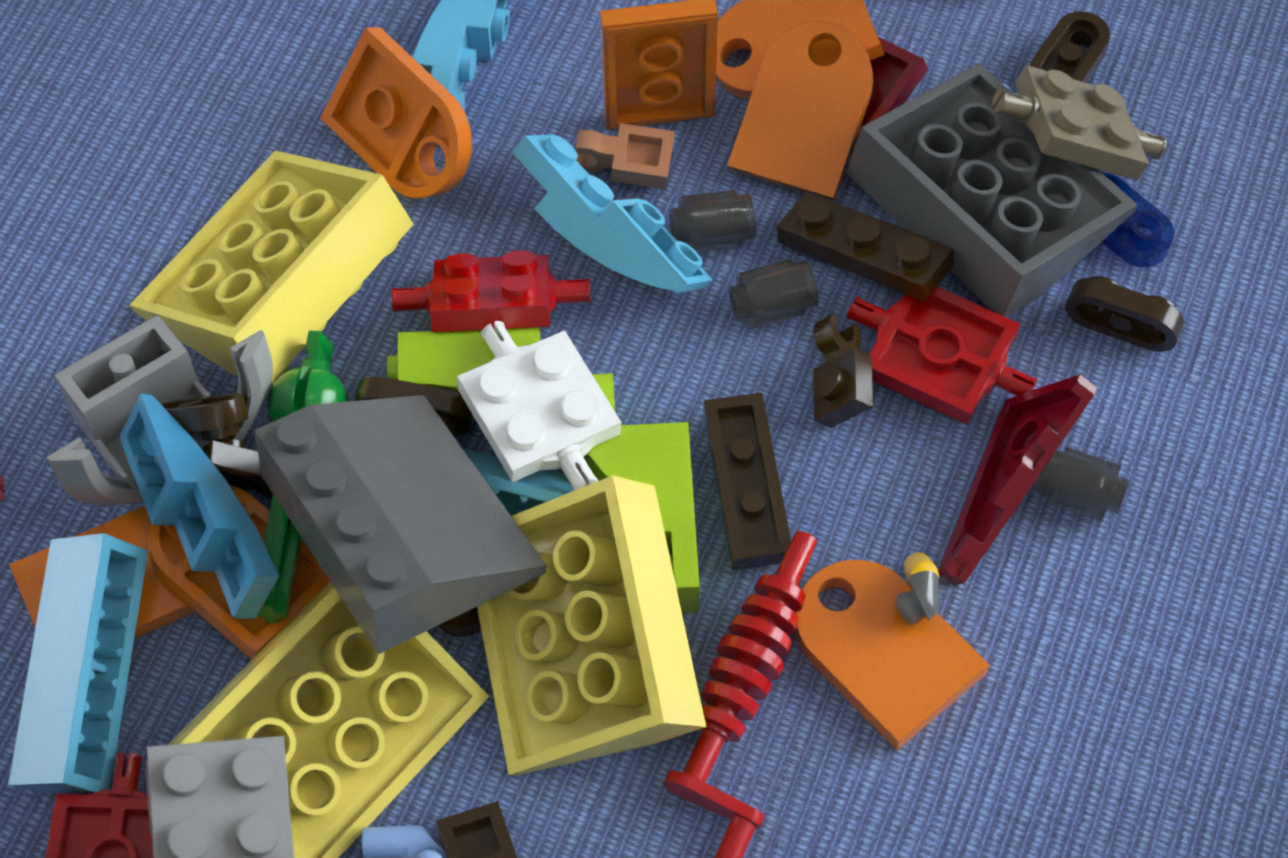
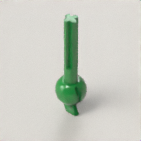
(291, 392)

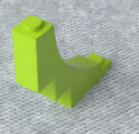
(642, 452)

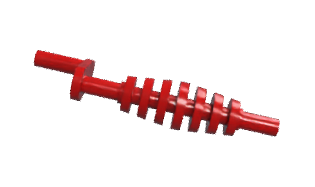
(741, 675)

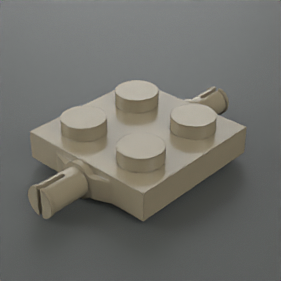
(1079, 122)

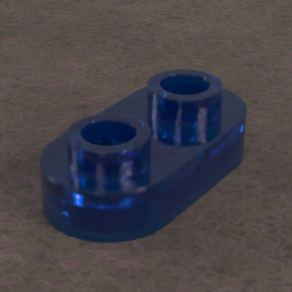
(1133, 245)

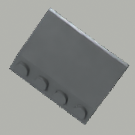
(985, 190)
(393, 513)

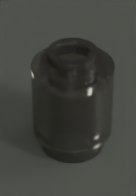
(713, 220)
(773, 293)
(1082, 483)

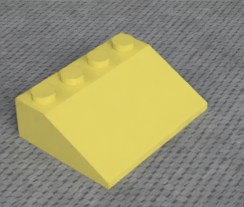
(277, 259)
(597, 643)
(348, 718)

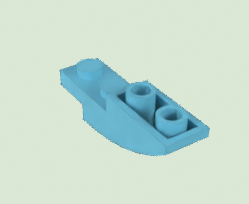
(458, 37)
(615, 233)

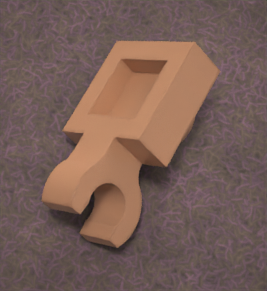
(636, 155)

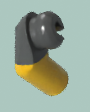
(924, 596)

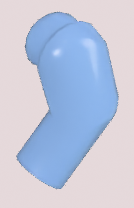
(400, 842)

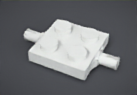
(538, 406)

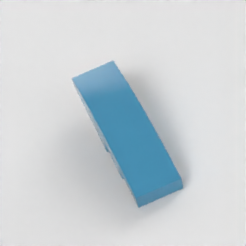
(189, 492)

